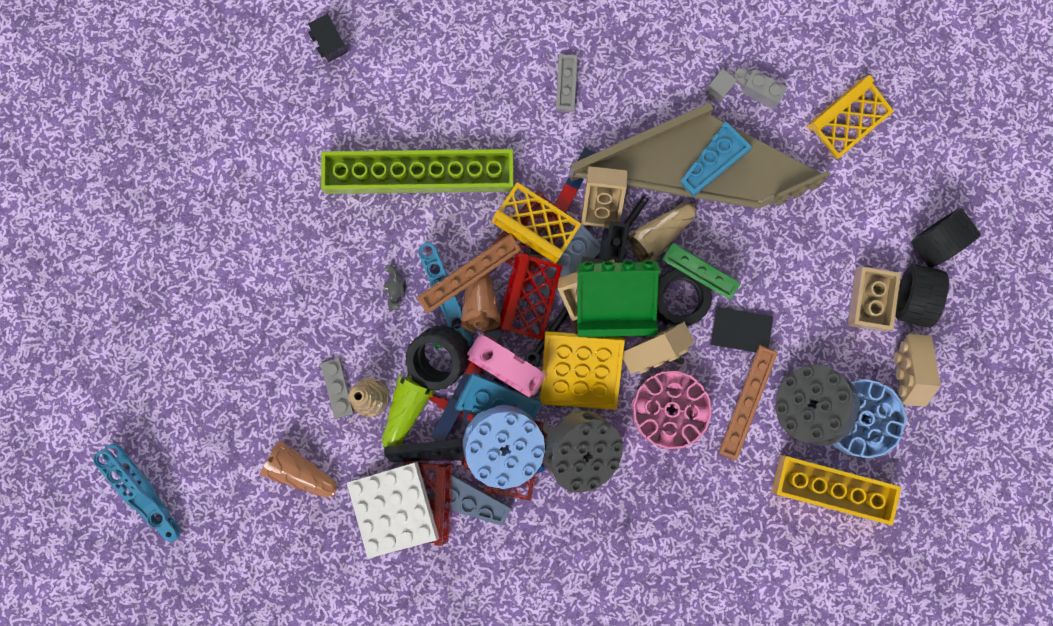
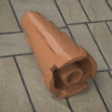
(480, 306)
(290, 468)

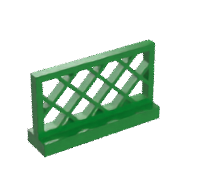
(701, 271)

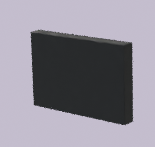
(740, 330)

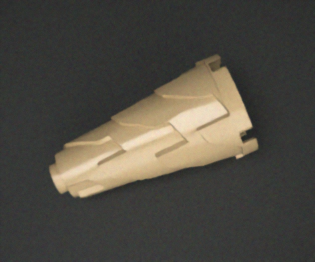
(655, 236)
(369, 397)

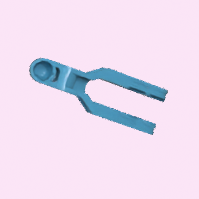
(451, 307)
(142, 496)

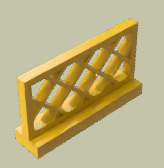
(838, 107)
(531, 237)

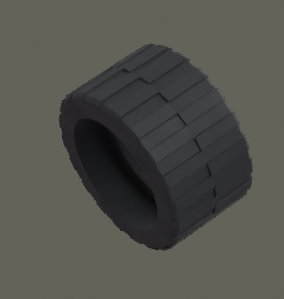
(945, 238)
(922, 295)
(702, 308)
(420, 368)

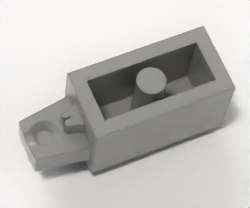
(760, 87)

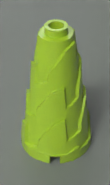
(407, 404)

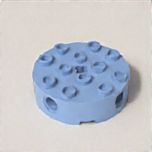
(882, 421)
(512, 463)

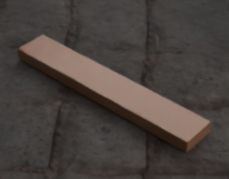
(468, 273)
(747, 402)

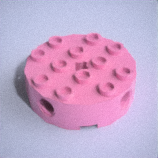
(506, 365)
(686, 397)

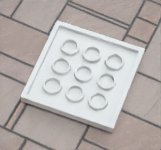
(393, 510)

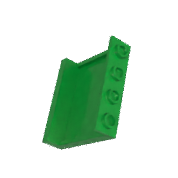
(617, 298)

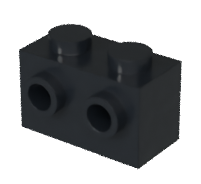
(328, 38)
(614, 241)

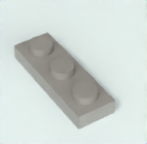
(566, 83)
(337, 388)

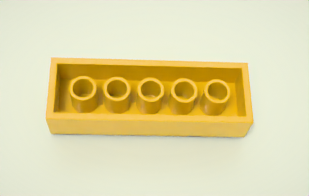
(836, 490)

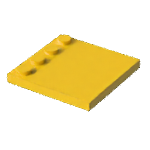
(581, 370)

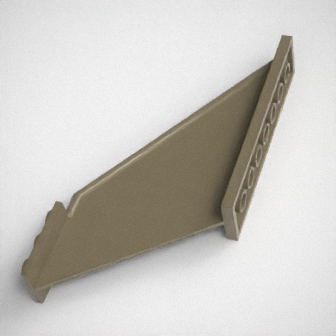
(666, 153)

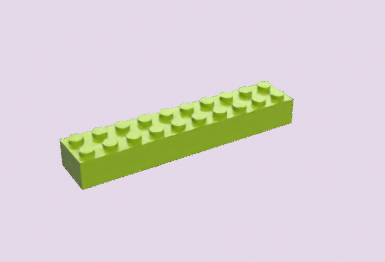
(417, 171)

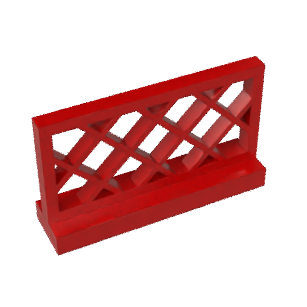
(514, 290)

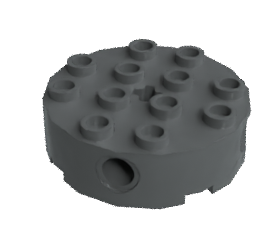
(834, 413)
(582, 451)

